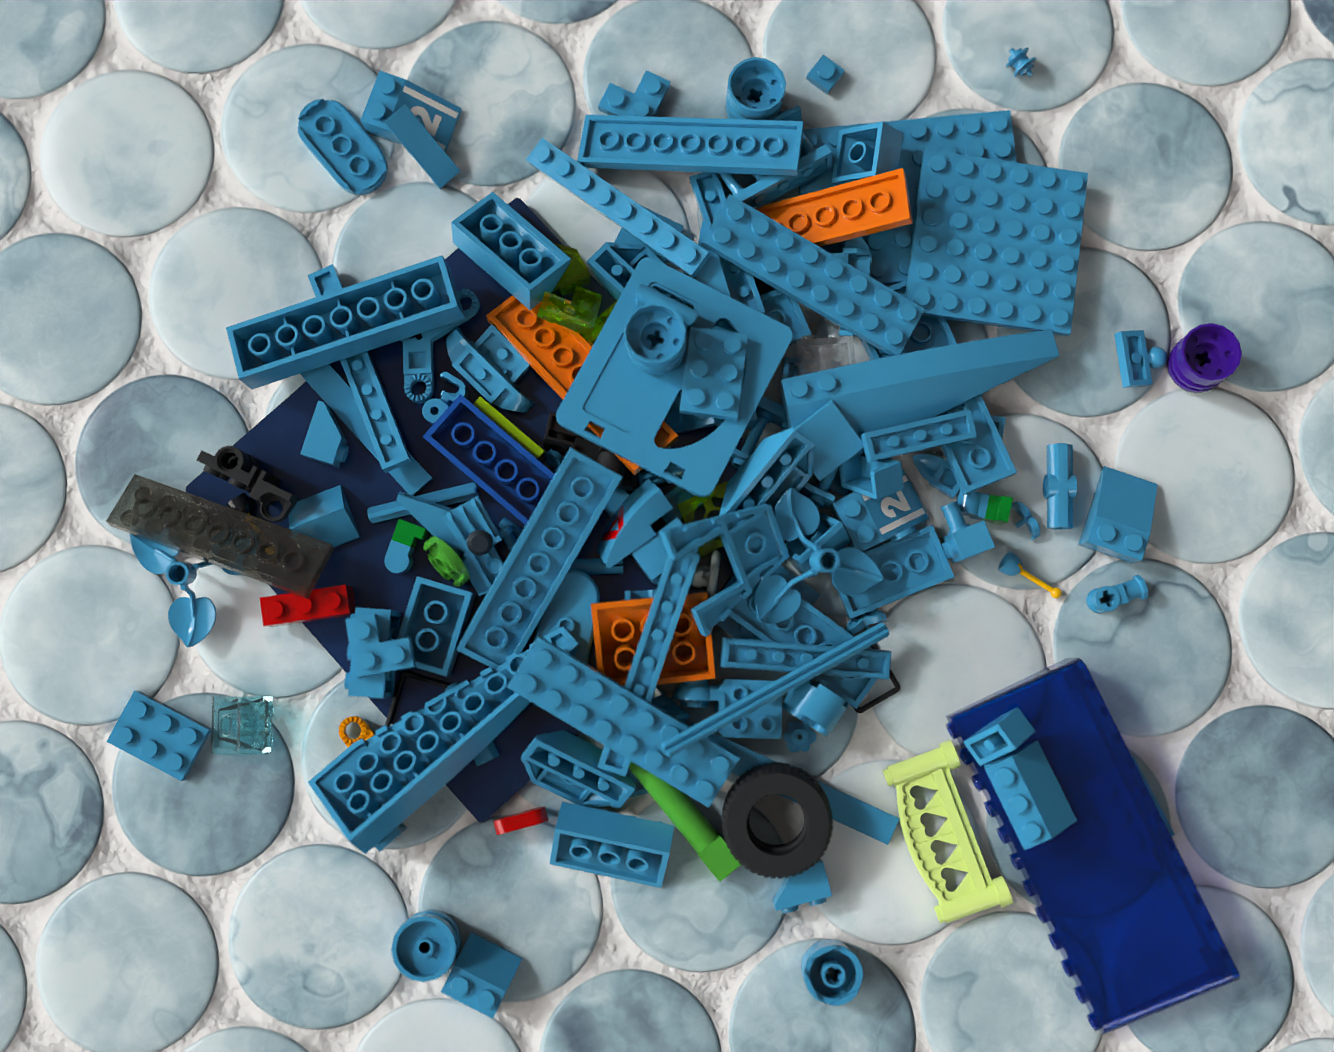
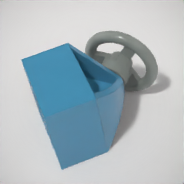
(653, 556)

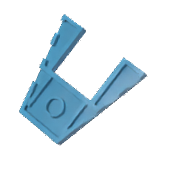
(752, 546)

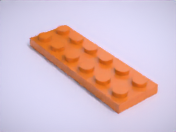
(846, 209)

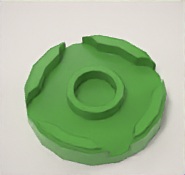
(446, 561)

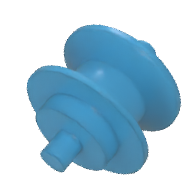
(1021, 62)

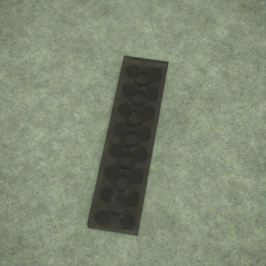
(221, 535)

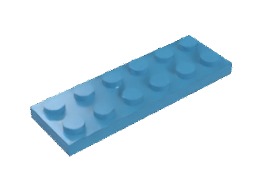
(806, 627)

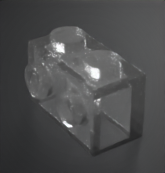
(821, 354)

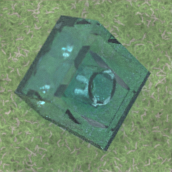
(241, 725)

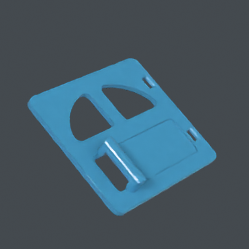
(635, 403)

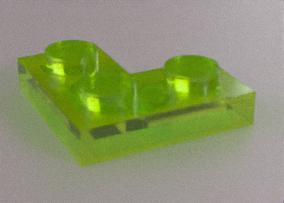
(576, 314)

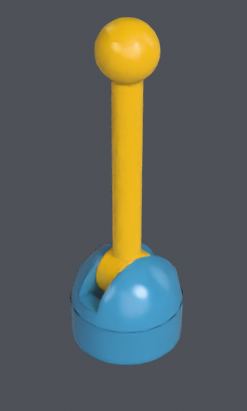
(1012, 565)

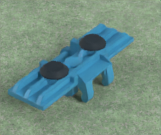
(478, 541)

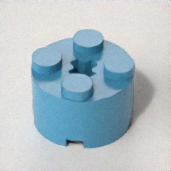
(815, 706)
(848, 971)

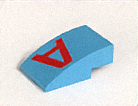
(632, 522)

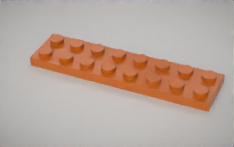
(555, 355)

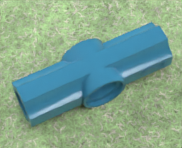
(1059, 486)

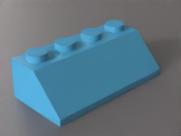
(510, 249)
(611, 844)

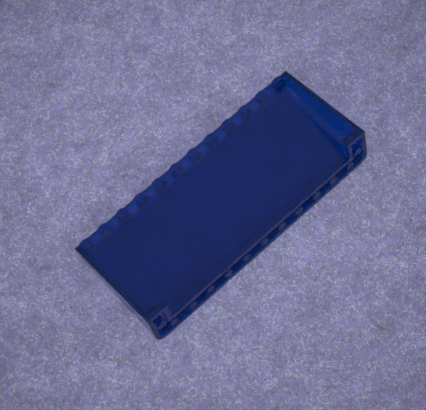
(1114, 877)

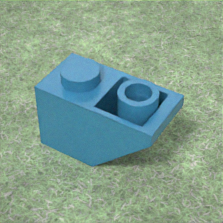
(807, 887)

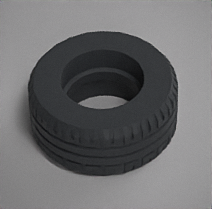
(786, 858)

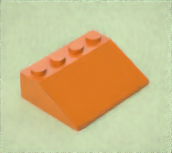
(619, 629)

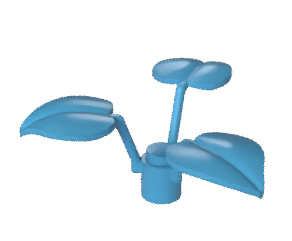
(851, 568)
(188, 617)

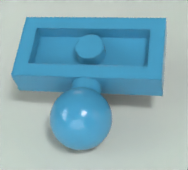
(1136, 359)

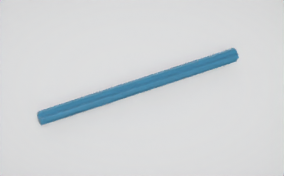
(774, 690)

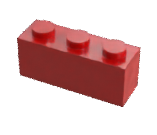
(321, 605)

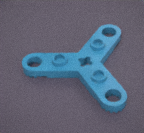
(418, 354)

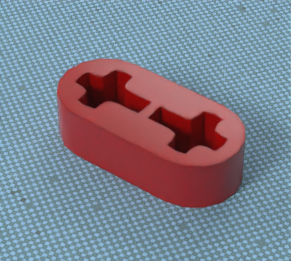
(520, 820)

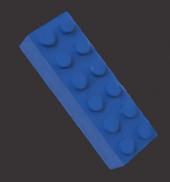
(490, 458)

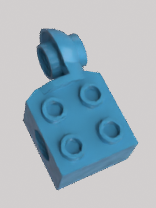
(761, 723)

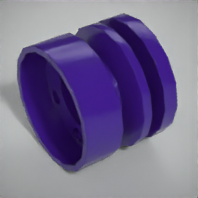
(1218, 356)

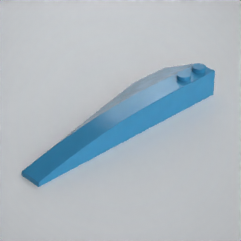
(915, 383)
(404, 765)

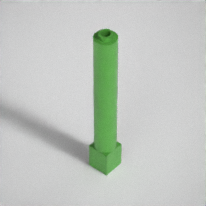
(690, 822)

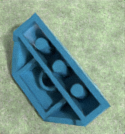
(615, 264)
(770, 470)
(572, 772)

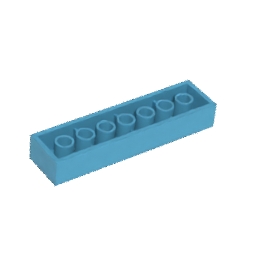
(345, 322)

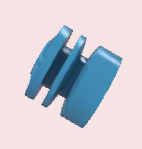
(755, 82)
(653, 322)

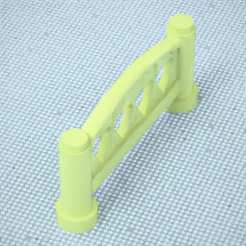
(977, 888)

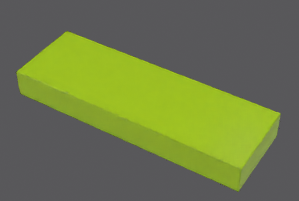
(509, 428)

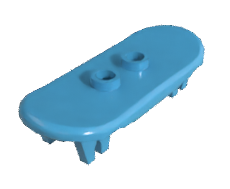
(572, 610)

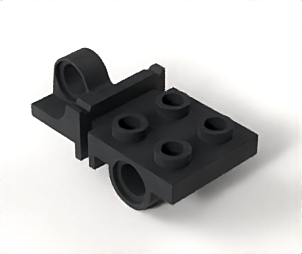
(561, 440)
(247, 476)

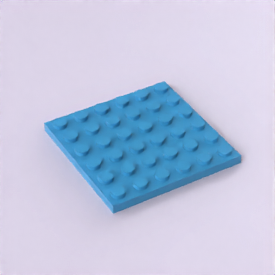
(996, 242)

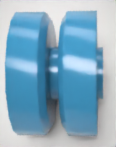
(414, 957)

